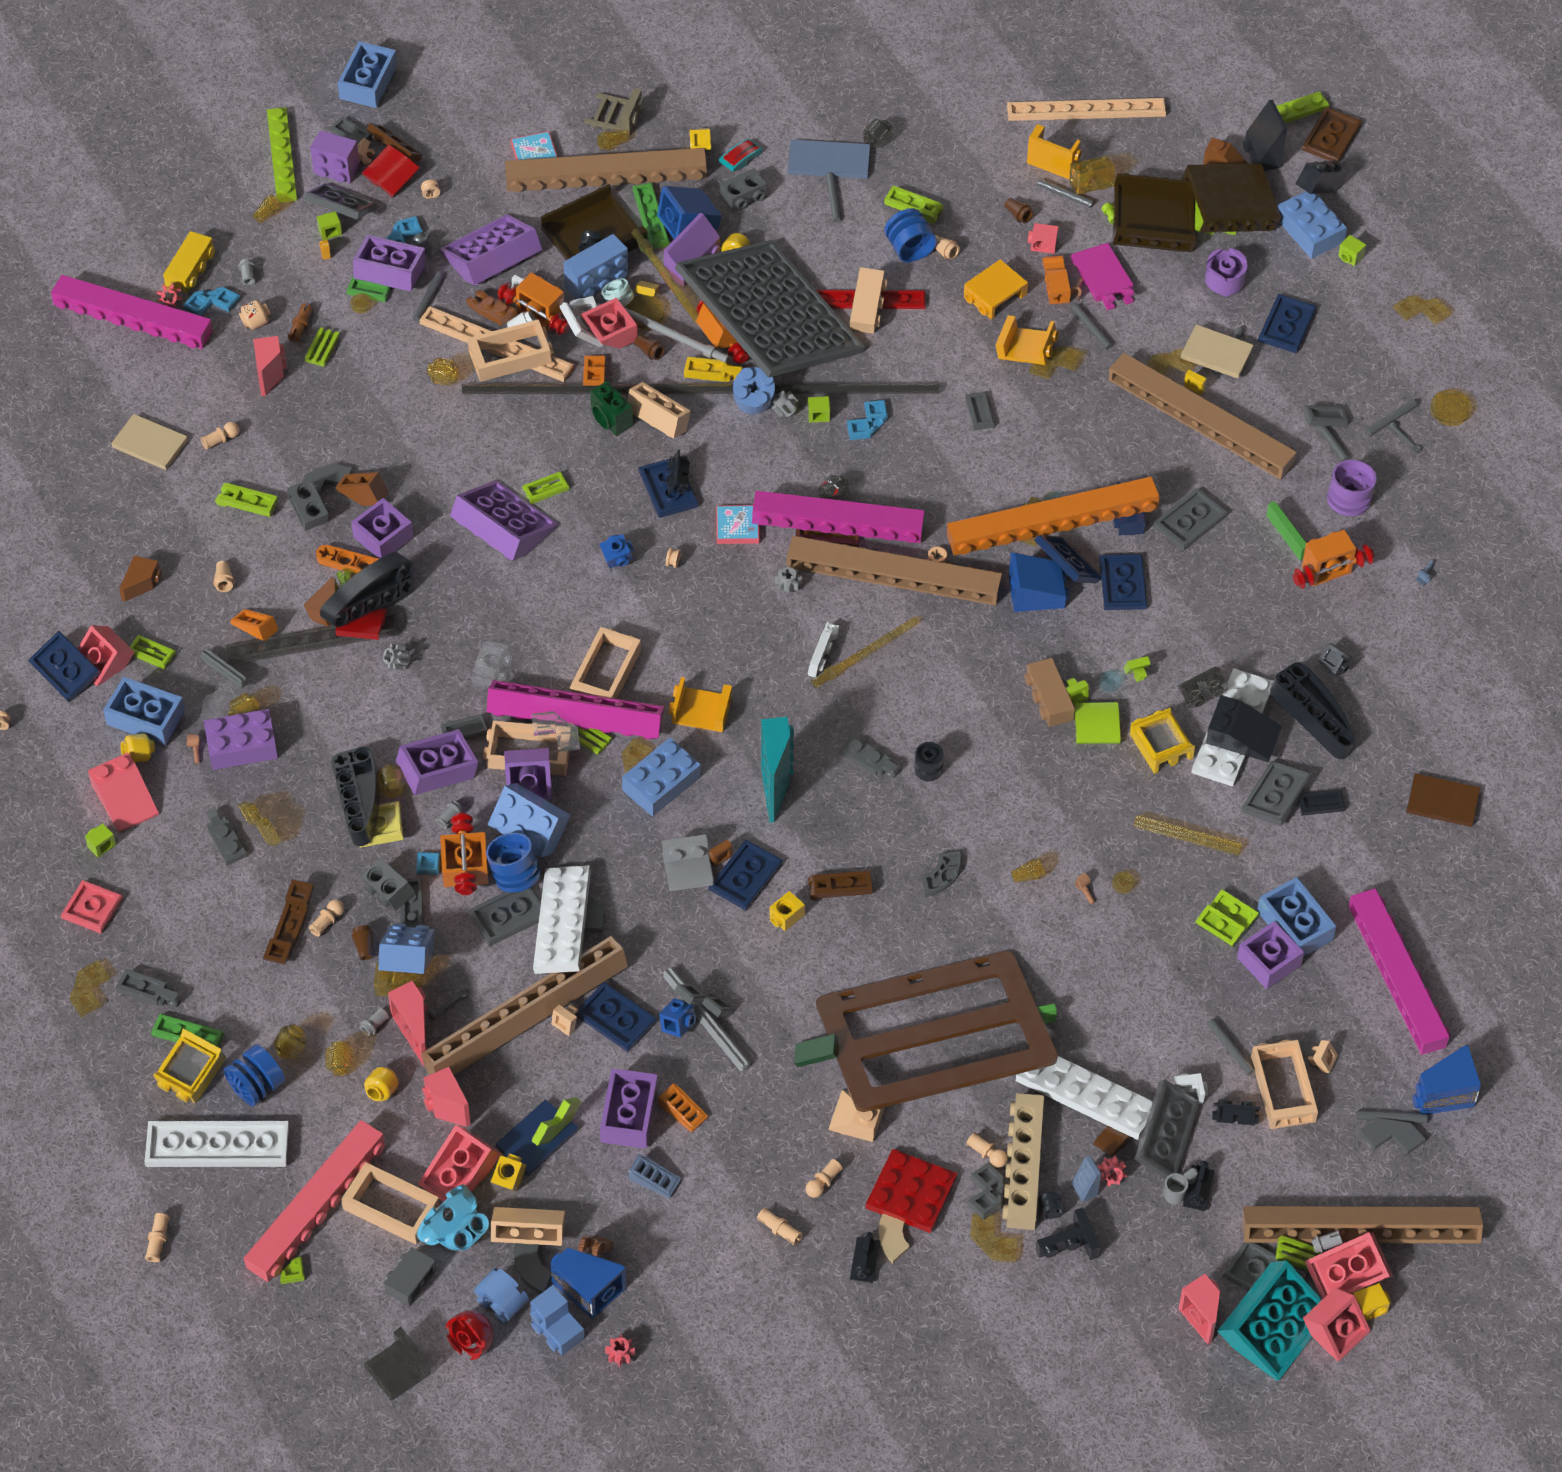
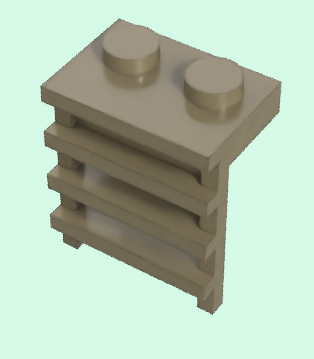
(627, 117)

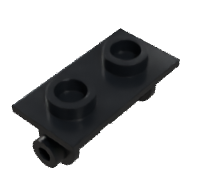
(678, 465)
(1227, 1110)
(1198, 1193)
(865, 1258)

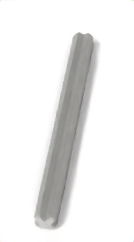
(711, 1025)

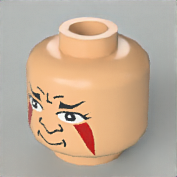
(254, 314)

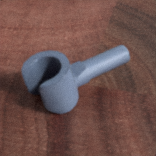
(1424, 576)

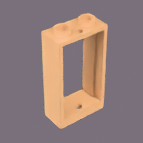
(514, 363)
(614, 638)
(520, 731)
(1287, 1116)
(368, 1172)

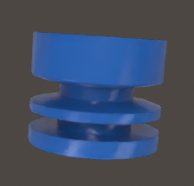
(910, 235)
(513, 862)
(254, 1075)

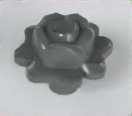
(422, 241)

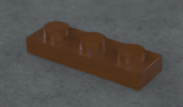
(383, 135)

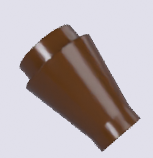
(1020, 211)
(651, 348)
(363, 941)

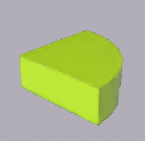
(293, 1272)

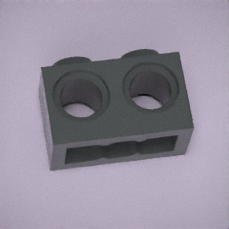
(743, 189)
(304, 506)
(387, 884)

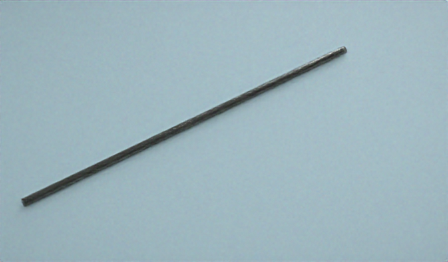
(827, 388)

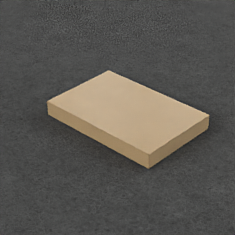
(1217, 351)
(149, 441)

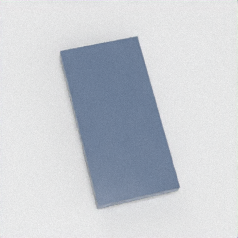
(825, 157)

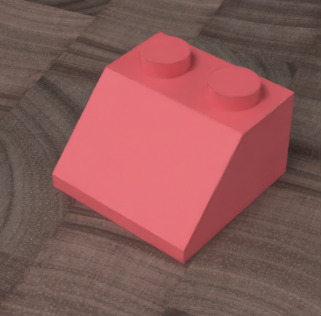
(611, 324)
(269, 362)
(105, 652)
(445, 1098)
(1200, 1305)
(1337, 1323)

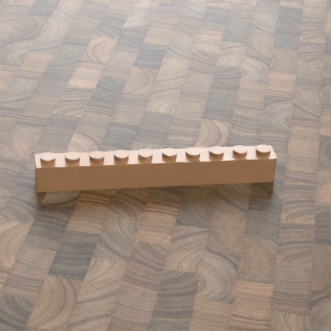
(605, 169)
(1202, 416)
(894, 570)
(525, 1009)
(1388, 1224)

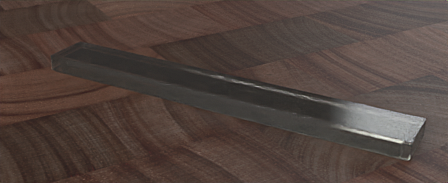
(298, 642)

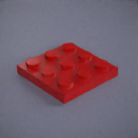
(911, 1190)

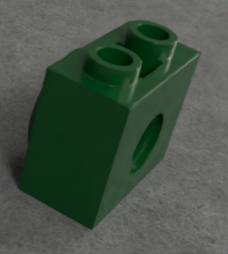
(611, 409)

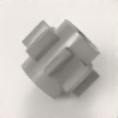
(784, 403)
(788, 579)
(396, 657)

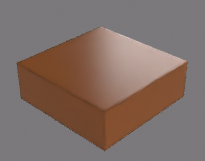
(720, 853)

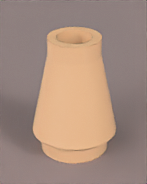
(947, 247)
(223, 577)

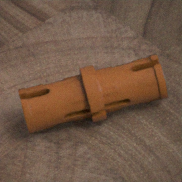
(300, 322)

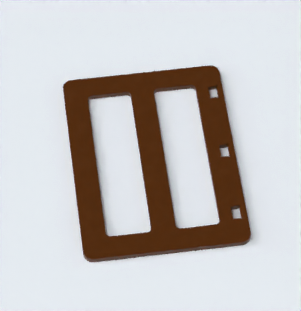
(1019, 1010)

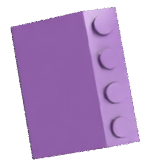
(492, 249)
(502, 519)

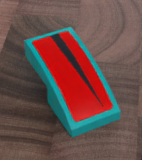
(738, 155)

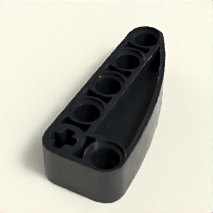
(370, 590)
(1314, 708)
(358, 791)

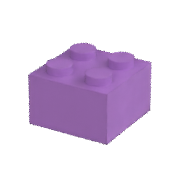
(335, 157)
(382, 529)
(530, 770)
(1270, 955)

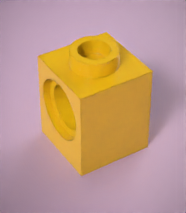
(700, 138)
(790, 904)
(499, 1174)
(1373, 1301)

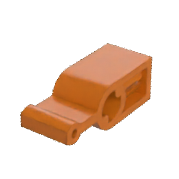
(1056, 280)

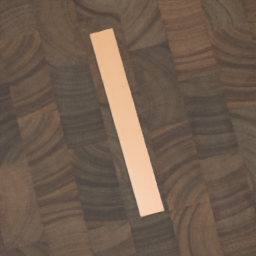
(1086, 109)
(463, 329)

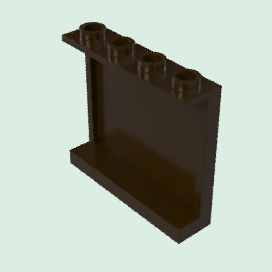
(1233, 197)
(592, 212)
(1153, 213)

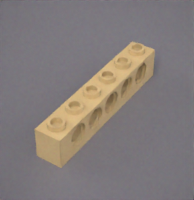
(1025, 1107)

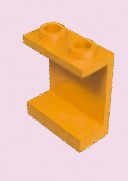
(1051, 156)
(994, 287)
(1025, 344)
(700, 707)

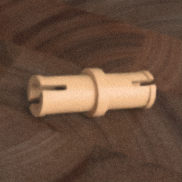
(779, 1226)
(157, 1237)

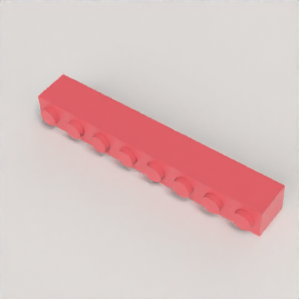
(314, 1202)

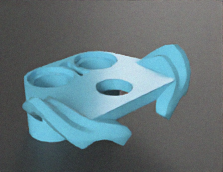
(437, 1230)

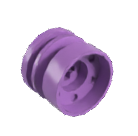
(1351, 487)

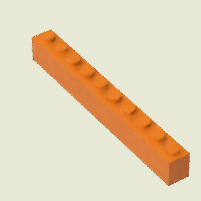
(1052, 516)

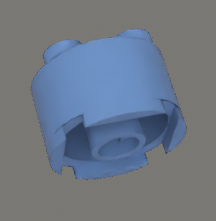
(752, 379)
(500, 1294)

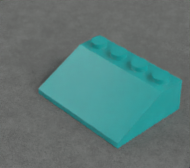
(776, 761)
(1269, 1319)

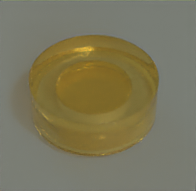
(360, 303)
(1123, 882)

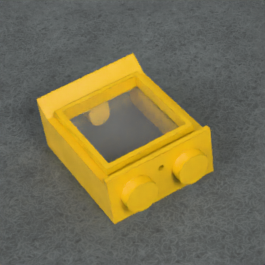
(1161, 739)
(189, 1067)

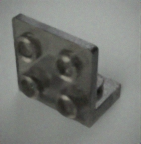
(1203, 687)
(398, 1366)

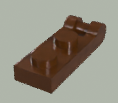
(840, 884)

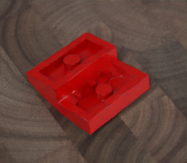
(390, 170)
(365, 627)

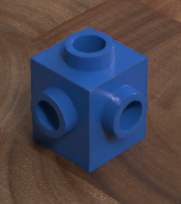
(617, 551)
(677, 1017)

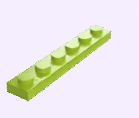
(281, 154)

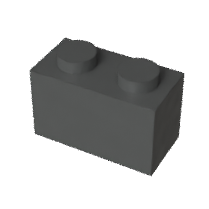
(409, 1276)

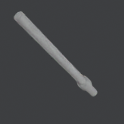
(707, 350)

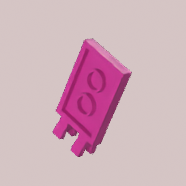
(1103, 275)

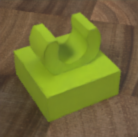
(1137, 667)
(1078, 691)

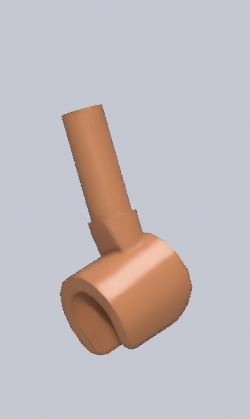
(1077, 289)
(194, 741)
(1081, 883)

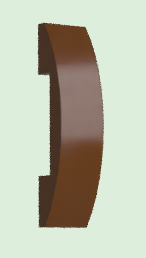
(290, 923)

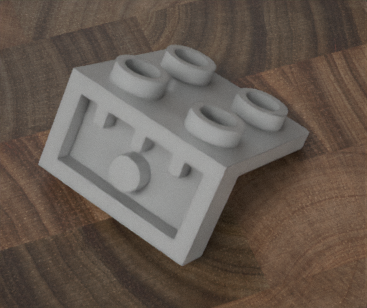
(687, 862)

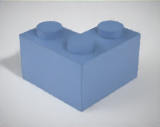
(554, 1321)

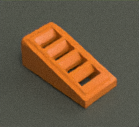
(257, 624)
(681, 1096)

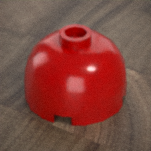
(470, 1328)

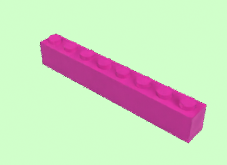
(131, 312)
(837, 516)
(576, 708)
(1399, 972)

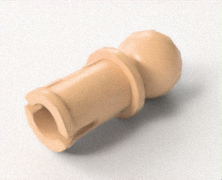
(229, 430)
(334, 909)
(997, 1158)
(816, 1187)

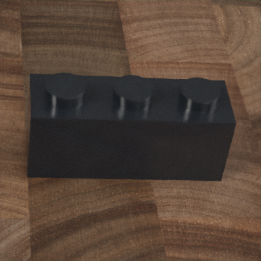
(1322, 177)

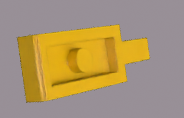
(710, 369)

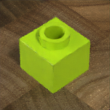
(329, 225)
(1352, 250)
(818, 409)
(100, 840)

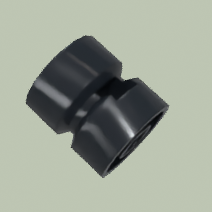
(928, 761)

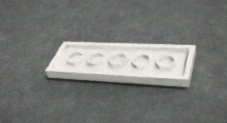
(1223, 764)
(562, 919)
(1090, 1095)
(217, 1144)

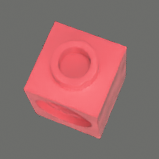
(1043, 238)

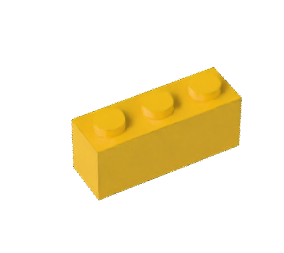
(189, 261)

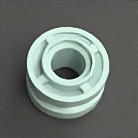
(618, 289)

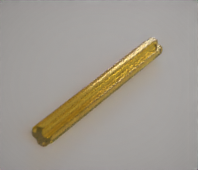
(1187, 835)

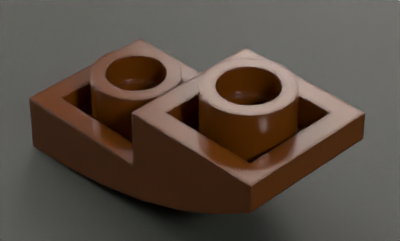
(1111, 1141)

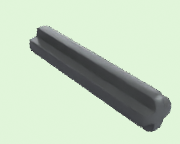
(224, 668)

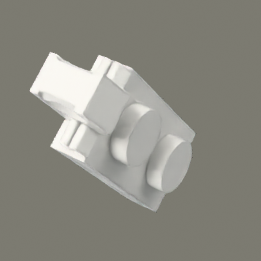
(823, 647)

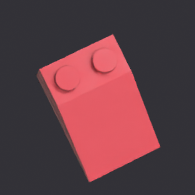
(122, 792)
(408, 1012)
(459, 1161)
(1349, 1266)

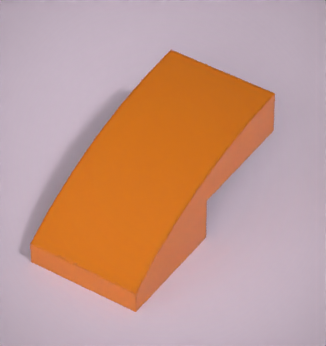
(594, 370)

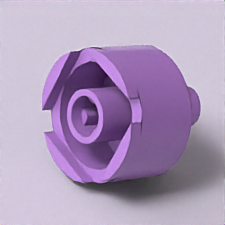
(1226, 271)

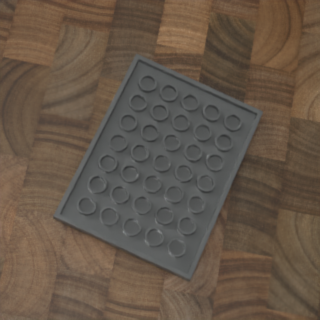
(769, 308)

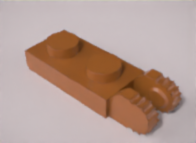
(491, 308)
(595, 1245)

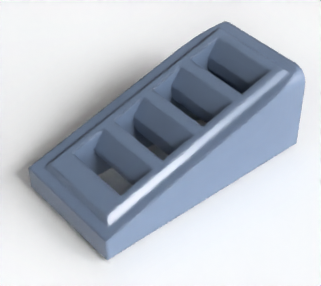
(649, 1165)
(1087, 1179)

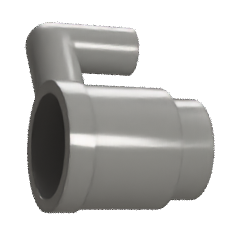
(1177, 1185)

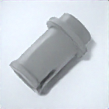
(246, 267)
(451, 810)
(374, 1022)
(1327, 1241)

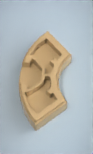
(892, 1238)

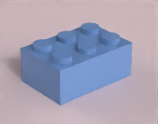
(367, 74)
(1311, 223)
(596, 267)
(145, 710)
(661, 777)
(530, 815)
(1297, 915)
(406, 949)

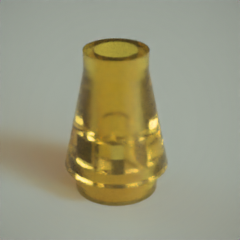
(611, 139)
(267, 208)
(1028, 871)

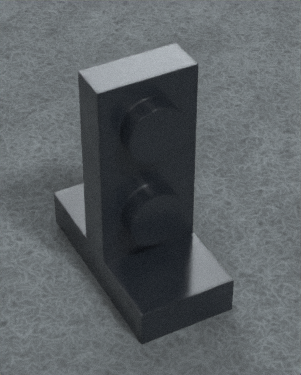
(1071, 1239)

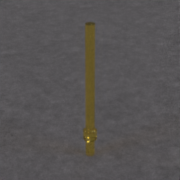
(646, 248)
(833, 671)

